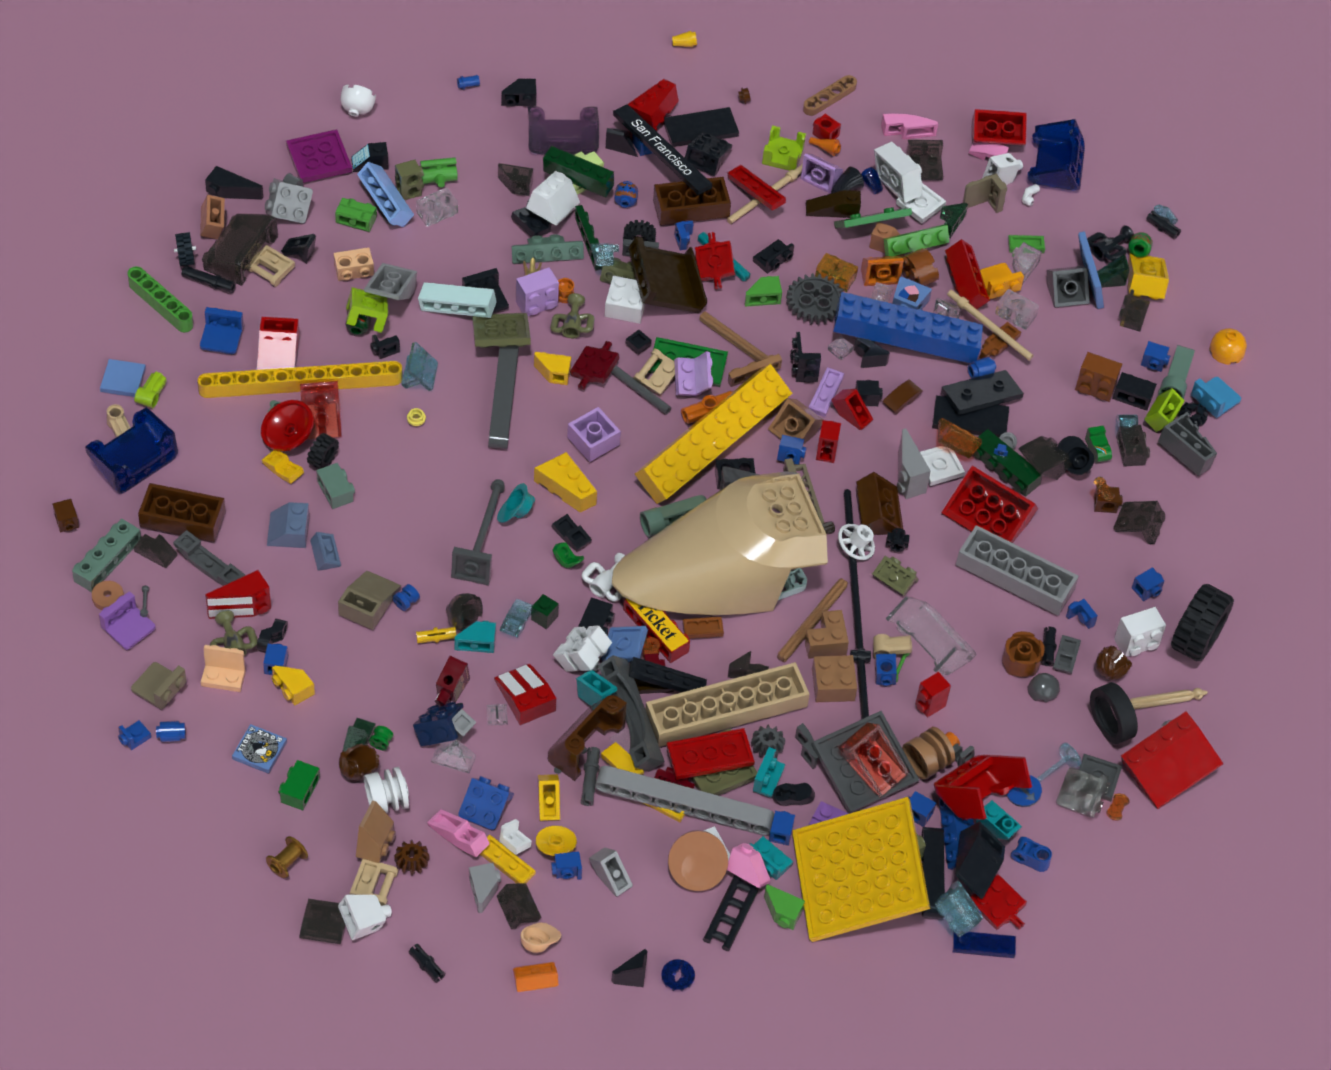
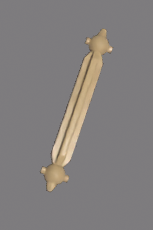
(1167, 698)

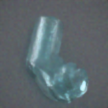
(1166, 212)

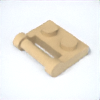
(274, 261)
(661, 377)
(368, 877)

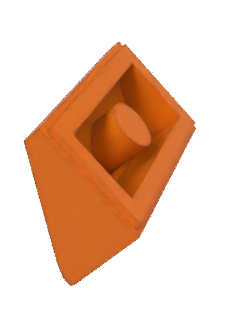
(535, 977)

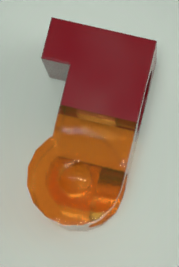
(651, 651)

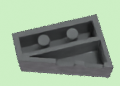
(1187, 444)

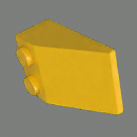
(1148, 276)

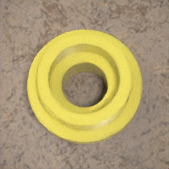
(416, 413)

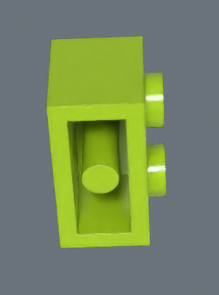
(1164, 409)

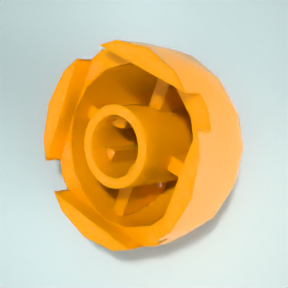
(1228, 346)

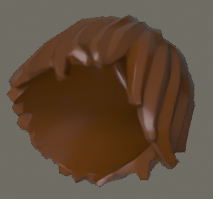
(1112, 663)
(358, 761)

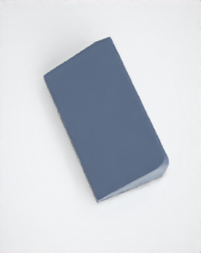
(325, 551)

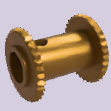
(286, 857)

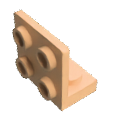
(223, 668)

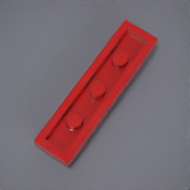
(756, 187)

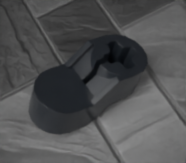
(272, 634)
(794, 794)

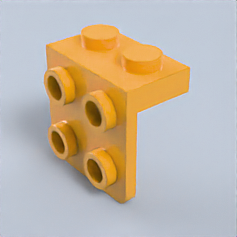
(1000, 279)

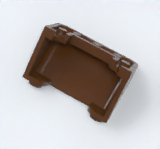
(602, 716)

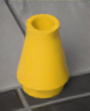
(685, 39)

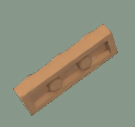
(742, 374)

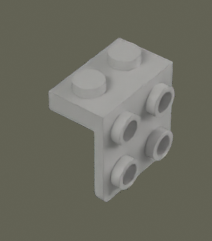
(288, 201)

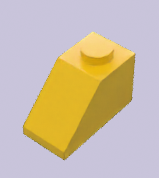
(549, 797)

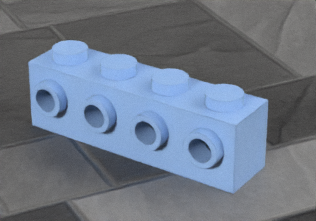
(385, 194)

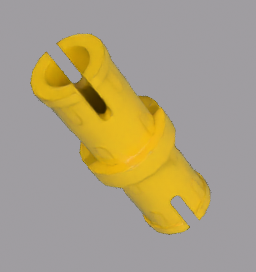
(426, 636)

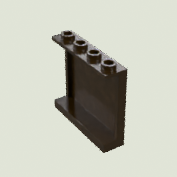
(667, 277)

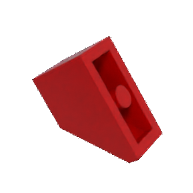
(852, 408)

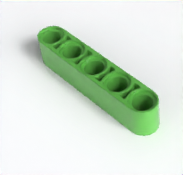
(160, 299)

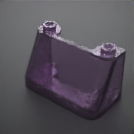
(566, 135)

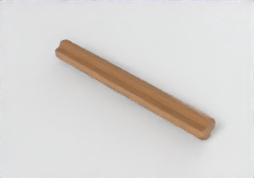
(731, 336)

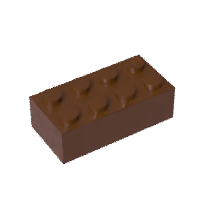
(679, 203)
(181, 510)

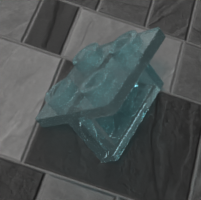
(419, 368)

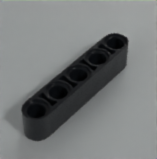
(933, 868)

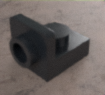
(385, 347)

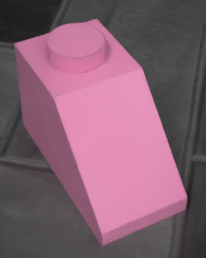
(748, 865)

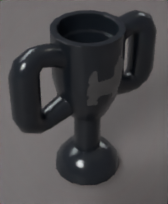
(1107, 245)

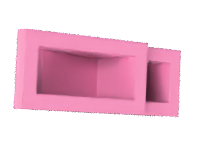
(908, 126)
(459, 832)

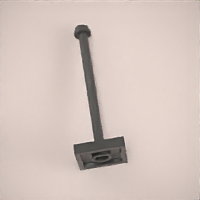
(474, 564)

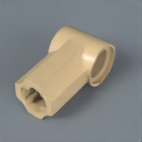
(119, 423)
(891, 645)

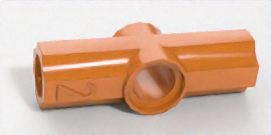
(698, 410)

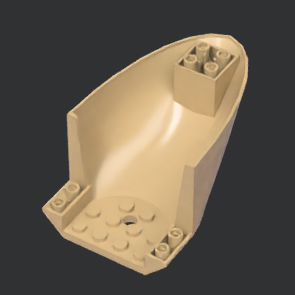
(728, 550)

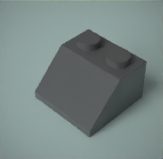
(1068, 286)

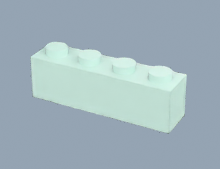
(457, 300)

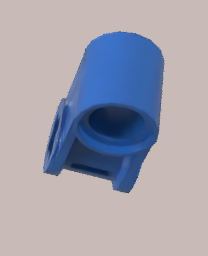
(1031, 853)

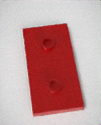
(710, 753)

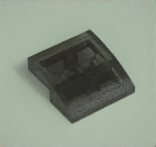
(322, 922)

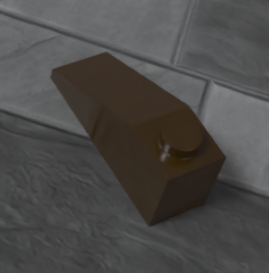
(836, 204)

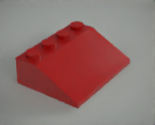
(989, 505)
(1171, 760)

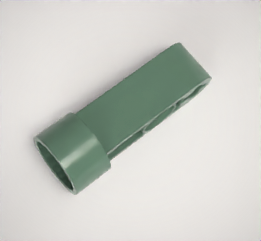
(1178, 371)
(659, 518)

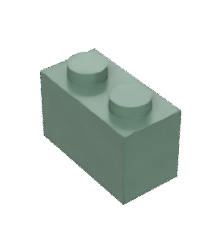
(335, 485)

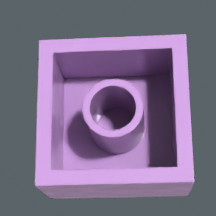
(537, 292)
(594, 434)

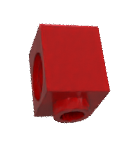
(826, 127)

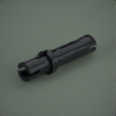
(215, 281)

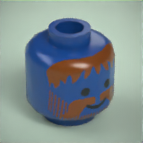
(626, 194)

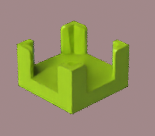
(783, 152)
(369, 305)

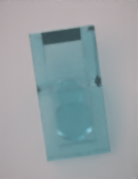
(604, 253)

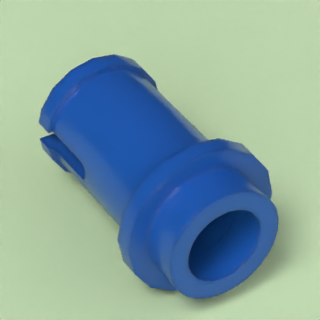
(469, 81)

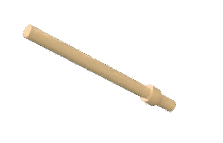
(789, 177)
(963, 303)

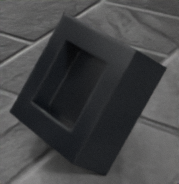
(638, 341)

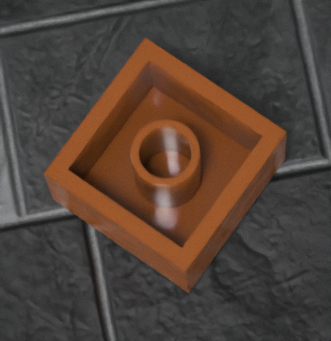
(1098, 376)

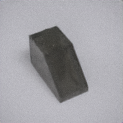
(516, 178)

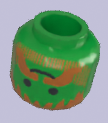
(1140, 244)

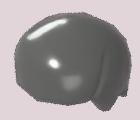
(1044, 687)

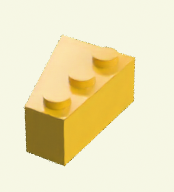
(567, 481)

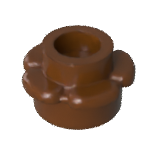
(744, 95)

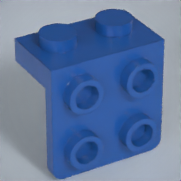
(222, 330)
(484, 802)

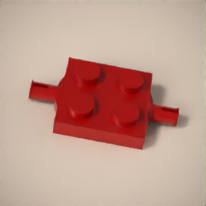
(715, 260)
(1000, 904)

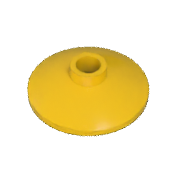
(556, 840)

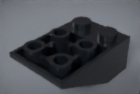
(978, 858)

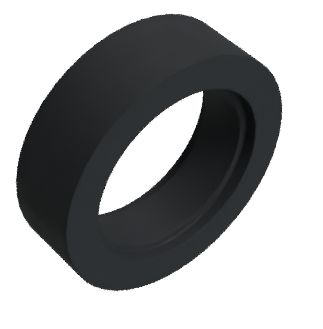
(1101, 702)

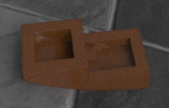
(903, 394)

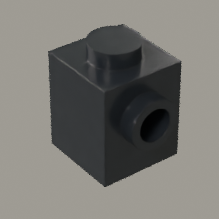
(869, 391)

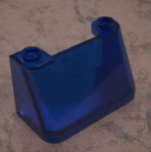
(1058, 155)
(135, 452)

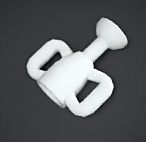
(602, 583)

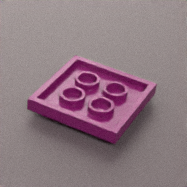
(319, 156)

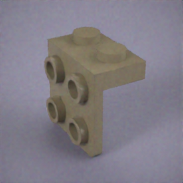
(986, 189)
(159, 684)

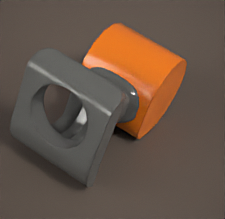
(960, 755)

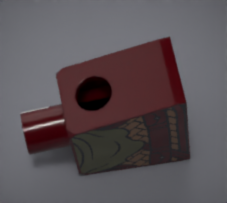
(452, 681)

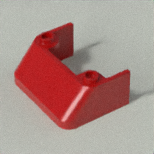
(977, 778)

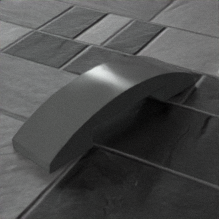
(205, 561)

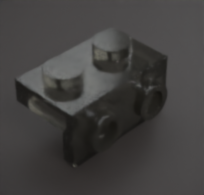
(518, 904)

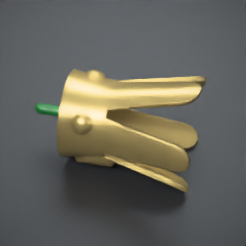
(532, 267)

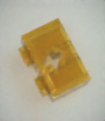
(837, 269)

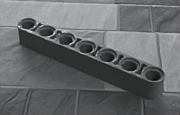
(503, 397)

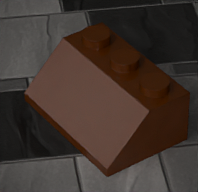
(879, 504)

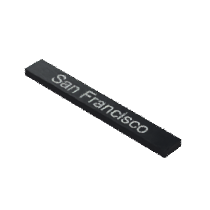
(662, 149)

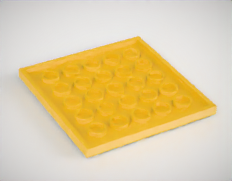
(860, 869)

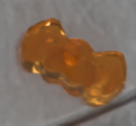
(1103, 488)
(1117, 806)

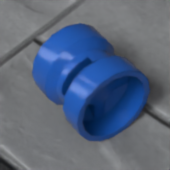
(406, 597)

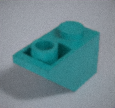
(999, 821)

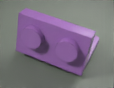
(124, 622)

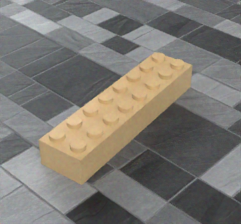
(727, 704)

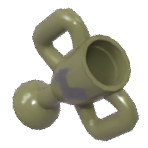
(572, 321)
(232, 638)

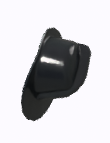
(1079, 453)

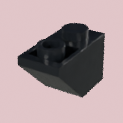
(520, 93)

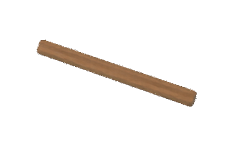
(812, 620)

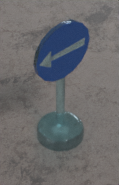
(1029, 796)

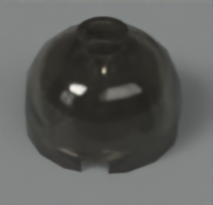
(464, 610)

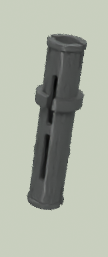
(591, 768)

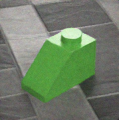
(764, 292)
(783, 907)

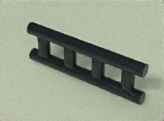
(737, 922)

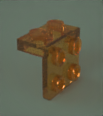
(957, 438)

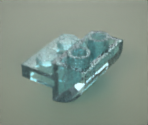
(958, 909)

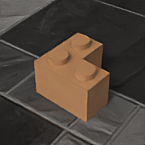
(830, 638)

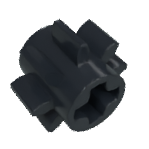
(897, 539)

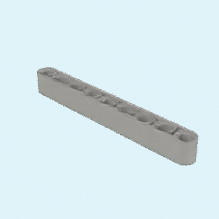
(682, 798)

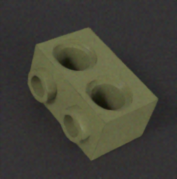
(409, 179)

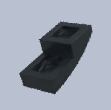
(571, 533)

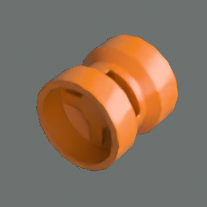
(566, 287)

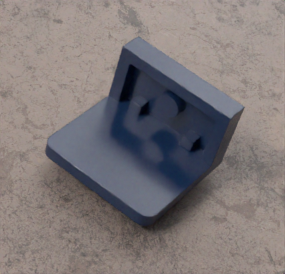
(437, 724)

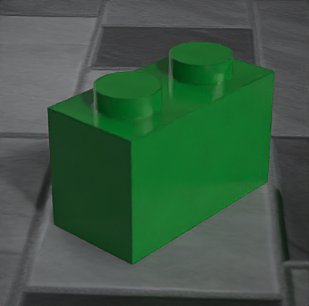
(299, 785)

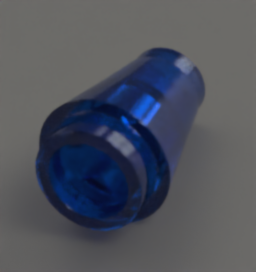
(872, 180)

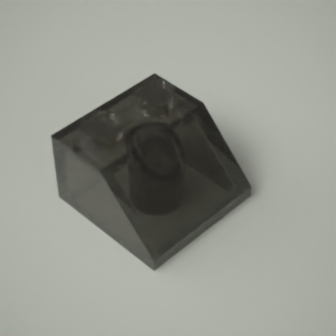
(1046, 457)

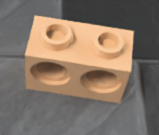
(353, 264)

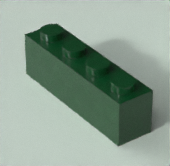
(580, 171)
(1010, 468)

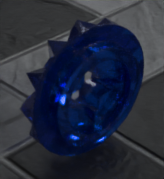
(671, 969)

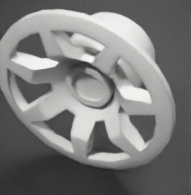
(859, 539)

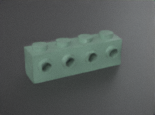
(106, 555)

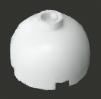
(357, 100)

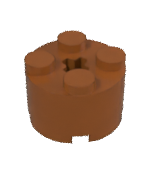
(919, 267)
(1022, 654)

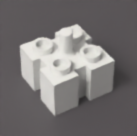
(583, 649)

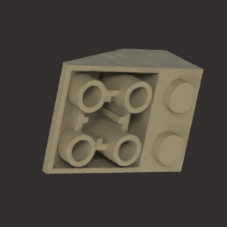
(367, 599)

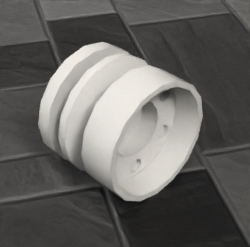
(387, 790)

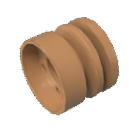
(929, 752)

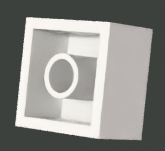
(624, 300)
(1140, 632)

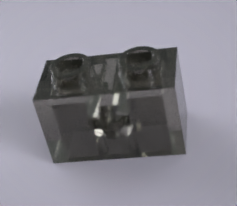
(1132, 445)

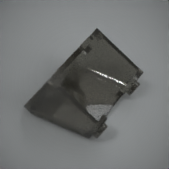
(239, 245)

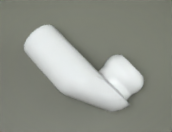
(1027, 199)

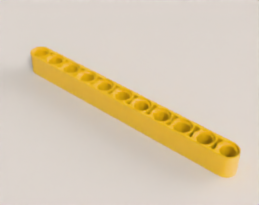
(289, 379)

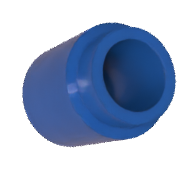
(981, 367)
(171, 731)

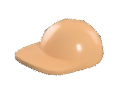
(539, 936)

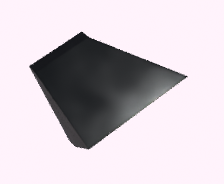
(620, 141)
(632, 971)

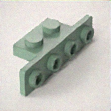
(547, 249)

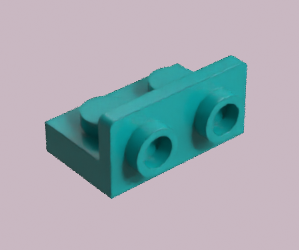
(768, 774)
(775, 860)

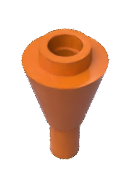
(831, 146)

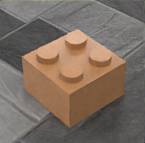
(834, 678)

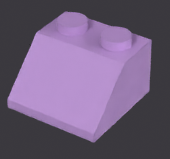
(820, 172)

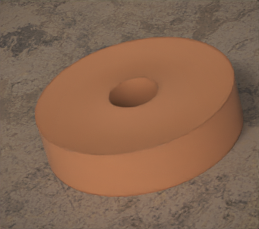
(106, 588)

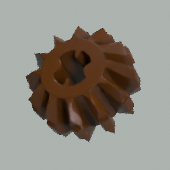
(413, 850)

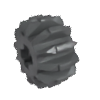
(767, 738)

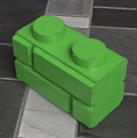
(356, 214)

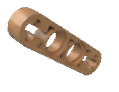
(814, 101)

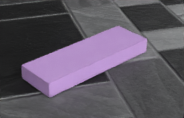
(826, 391)

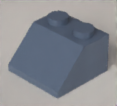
(289, 526)

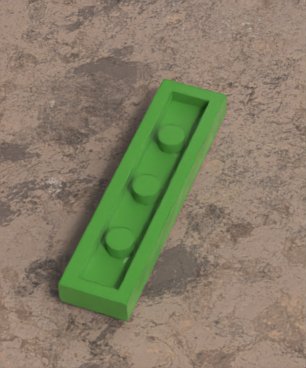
(916, 240)

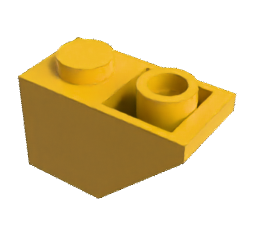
(553, 367)
(294, 683)

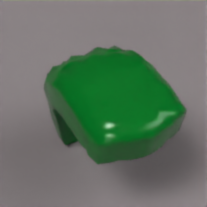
(566, 556)

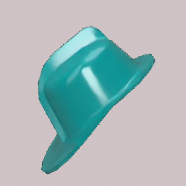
(517, 504)

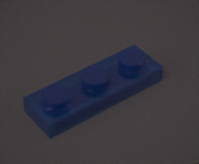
(985, 944)

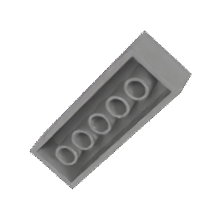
(1017, 570)

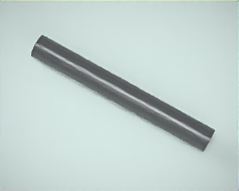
(641, 390)

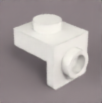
(513, 838)

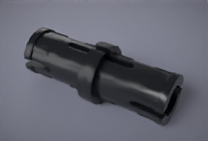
(1163, 224)
(1049, 646)
(427, 963)

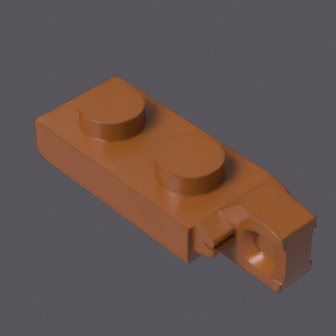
(995, 345)

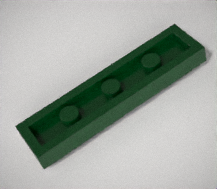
(586, 231)

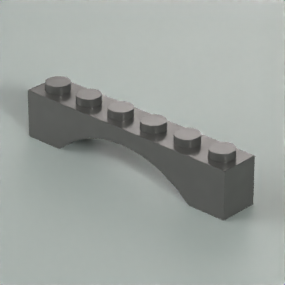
(643, 743)

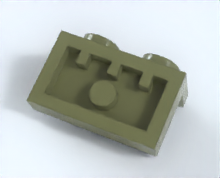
(894, 575)

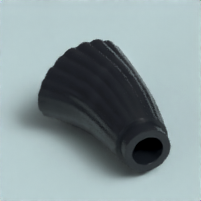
(849, 180)

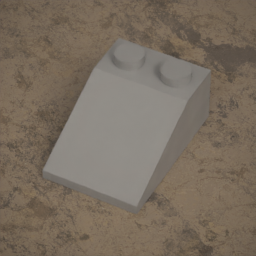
(392, 282)
(912, 468)

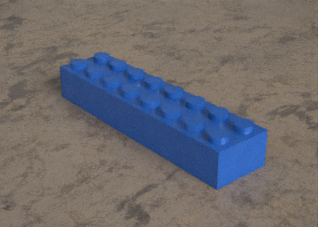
(908, 328)

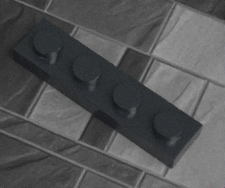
(664, 676)

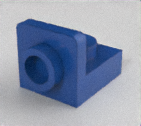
(682, 233)
(1084, 611)
(133, 735)

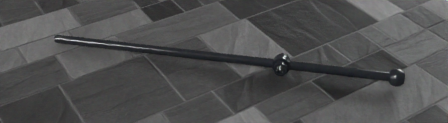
(860, 655)

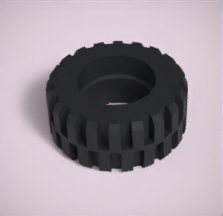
(1202, 622)

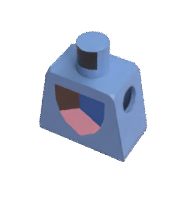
(911, 294)

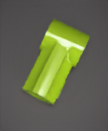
(149, 393)

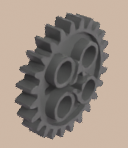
(813, 298)

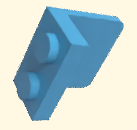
(1215, 396)

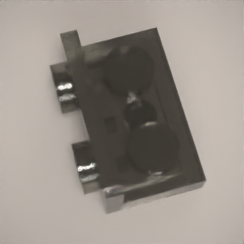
(1134, 312)

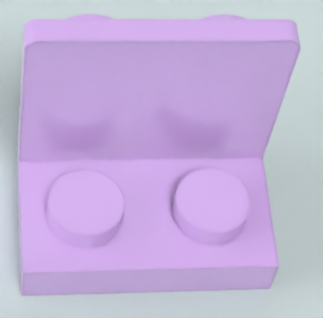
(693, 375)

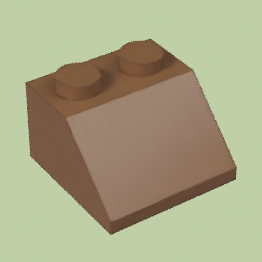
(795, 421)
(375, 834)

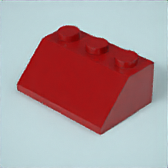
(999, 127)

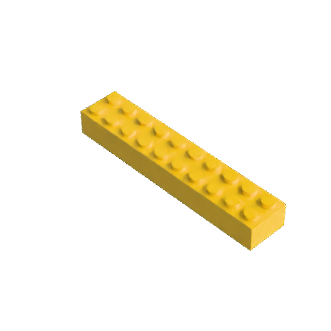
(713, 434)

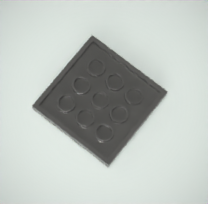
(848, 783)

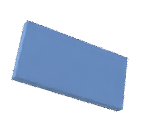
(1093, 277)

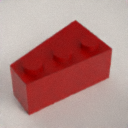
(656, 102)

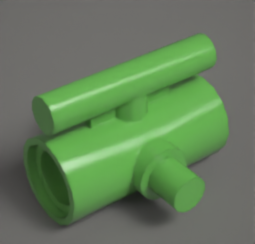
(439, 171)

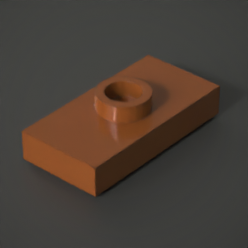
(703, 627)

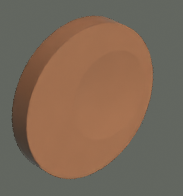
(698, 860)

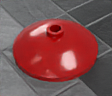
(287, 425)

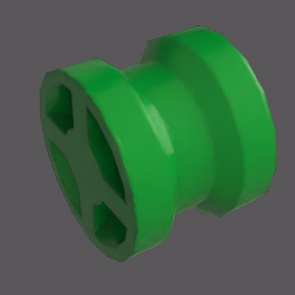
(381, 737)

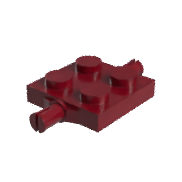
(594, 364)

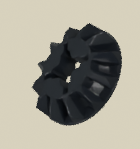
(1198, 418)

